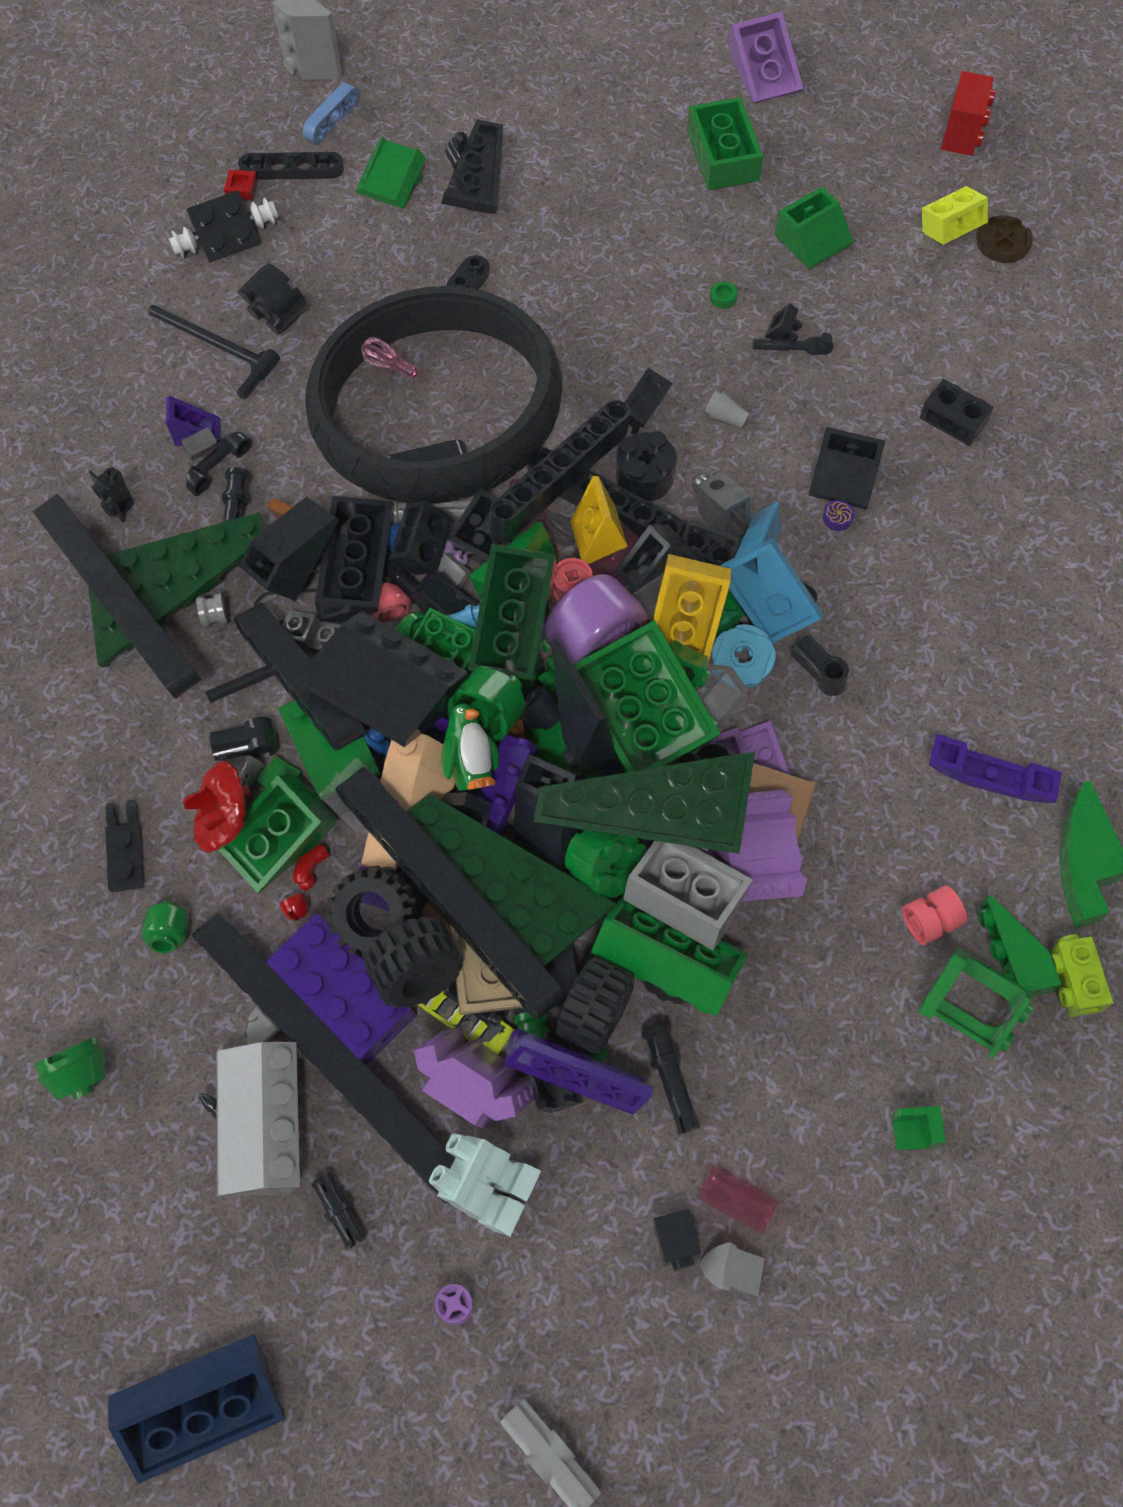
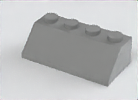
(257, 1120)

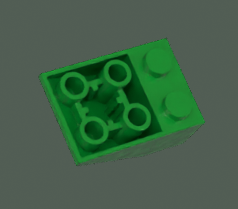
(446, 638)

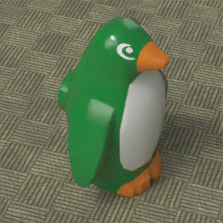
(468, 750)

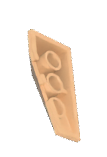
(409, 777)

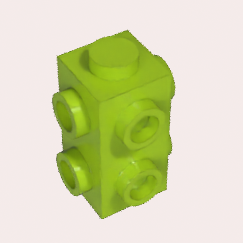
(1081, 976)

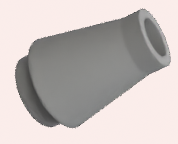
(725, 409)

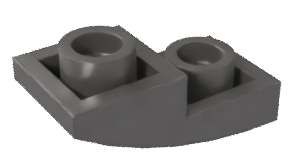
(308, 630)

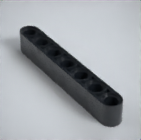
(558, 470)
(286, 662)

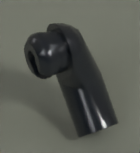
(455, 148)

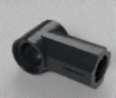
(820, 664)
(252, 739)

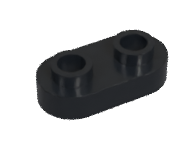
(471, 276)

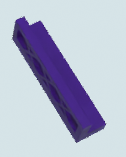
(576, 1072)

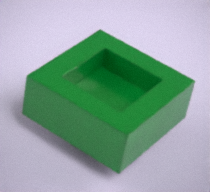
(274, 768)

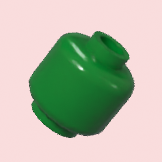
(165, 927)

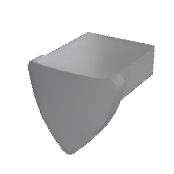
(733, 1269)

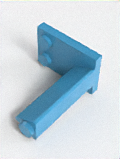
(767, 582)

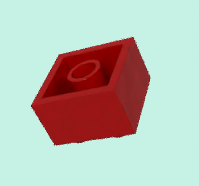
(969, 113)

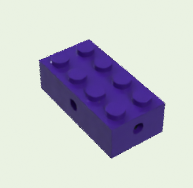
(338, 989)

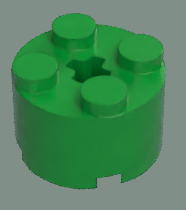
(495, 697)
(603, 861)

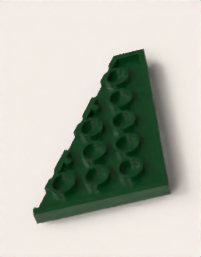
(172, 575)

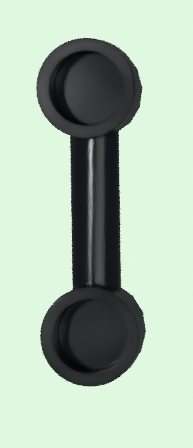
(235, 443)

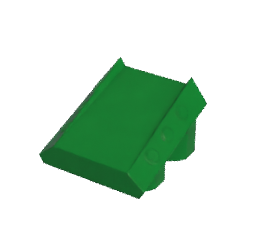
(391, 173)

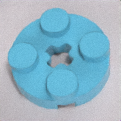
(759, 648)

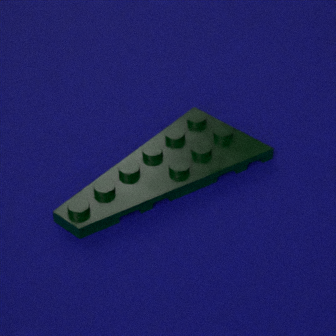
(674, 804)

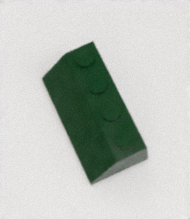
(513, 612)

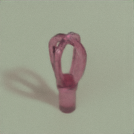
(393, 361)

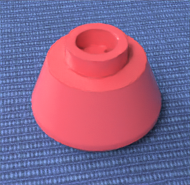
(392, 604)

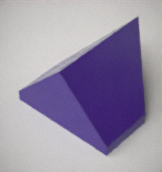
(187, 420)

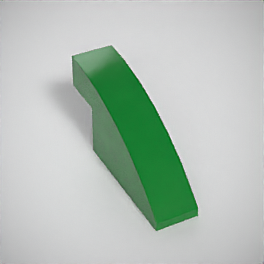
(1088, 857)

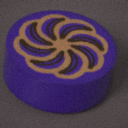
(838, 515)

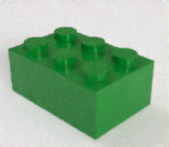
(724, 143)

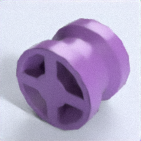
(449, 1302)

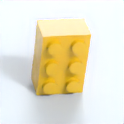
(691, 602)

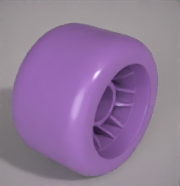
(594, 616)

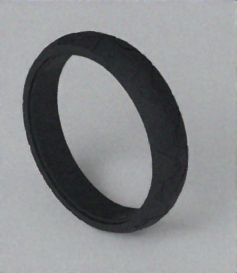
(416, 313)

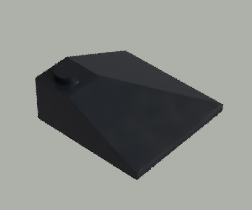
(581, 720)

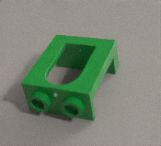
(991, 1037)

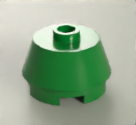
(73, 1070)

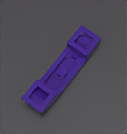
(993, 774)

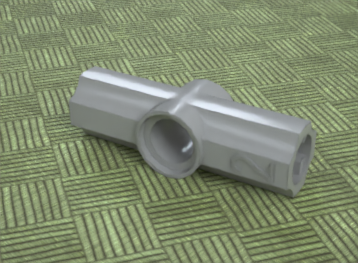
(550, 1456)

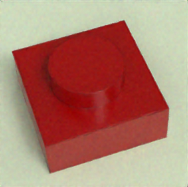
(242, 181)

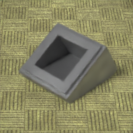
(199, 443)

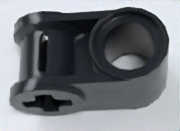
(540, 709)

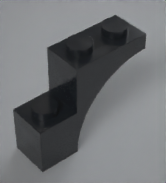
(439, 594)

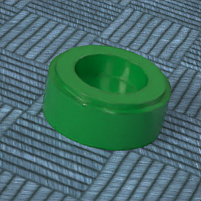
(723, 295)

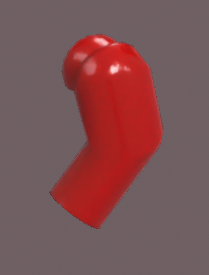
(305, 864)

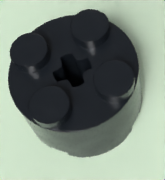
(272, 298)
(646, 465)

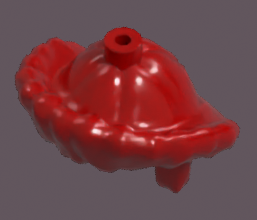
(219, 807)

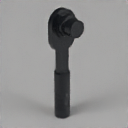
(813, 345)

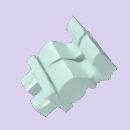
(470, 1180)

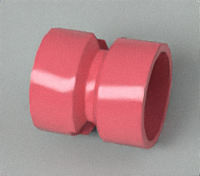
(567, 575)
(934, 915)

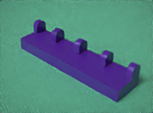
(502, 795)

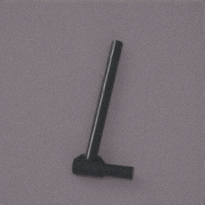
(260, 363)

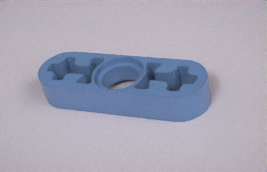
(329, 112)

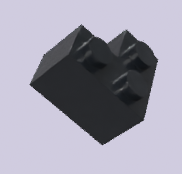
(472, 529)

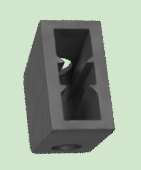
(723, 504)

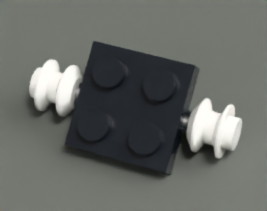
(223, 226)

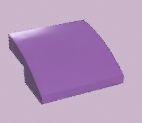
(759, 739)

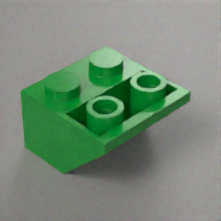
(814, 228)

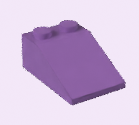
(765, 57)

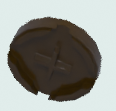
(1004, 239)

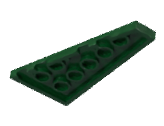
(529, 895)

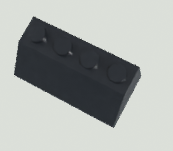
(354, 559)

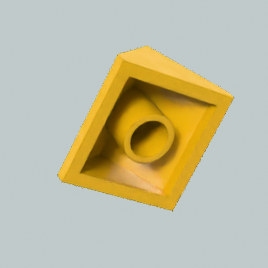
(597, 524)

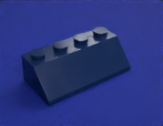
(194, 1409)

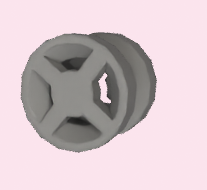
(212, 610)

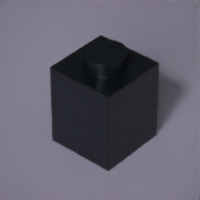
(677, 1239)

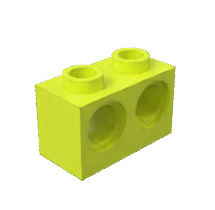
(955, 215)

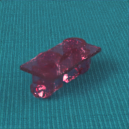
(738, 1200)

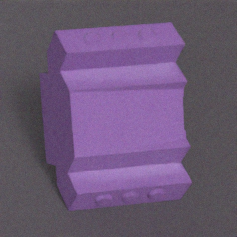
(768, 848)
(471, 1078)

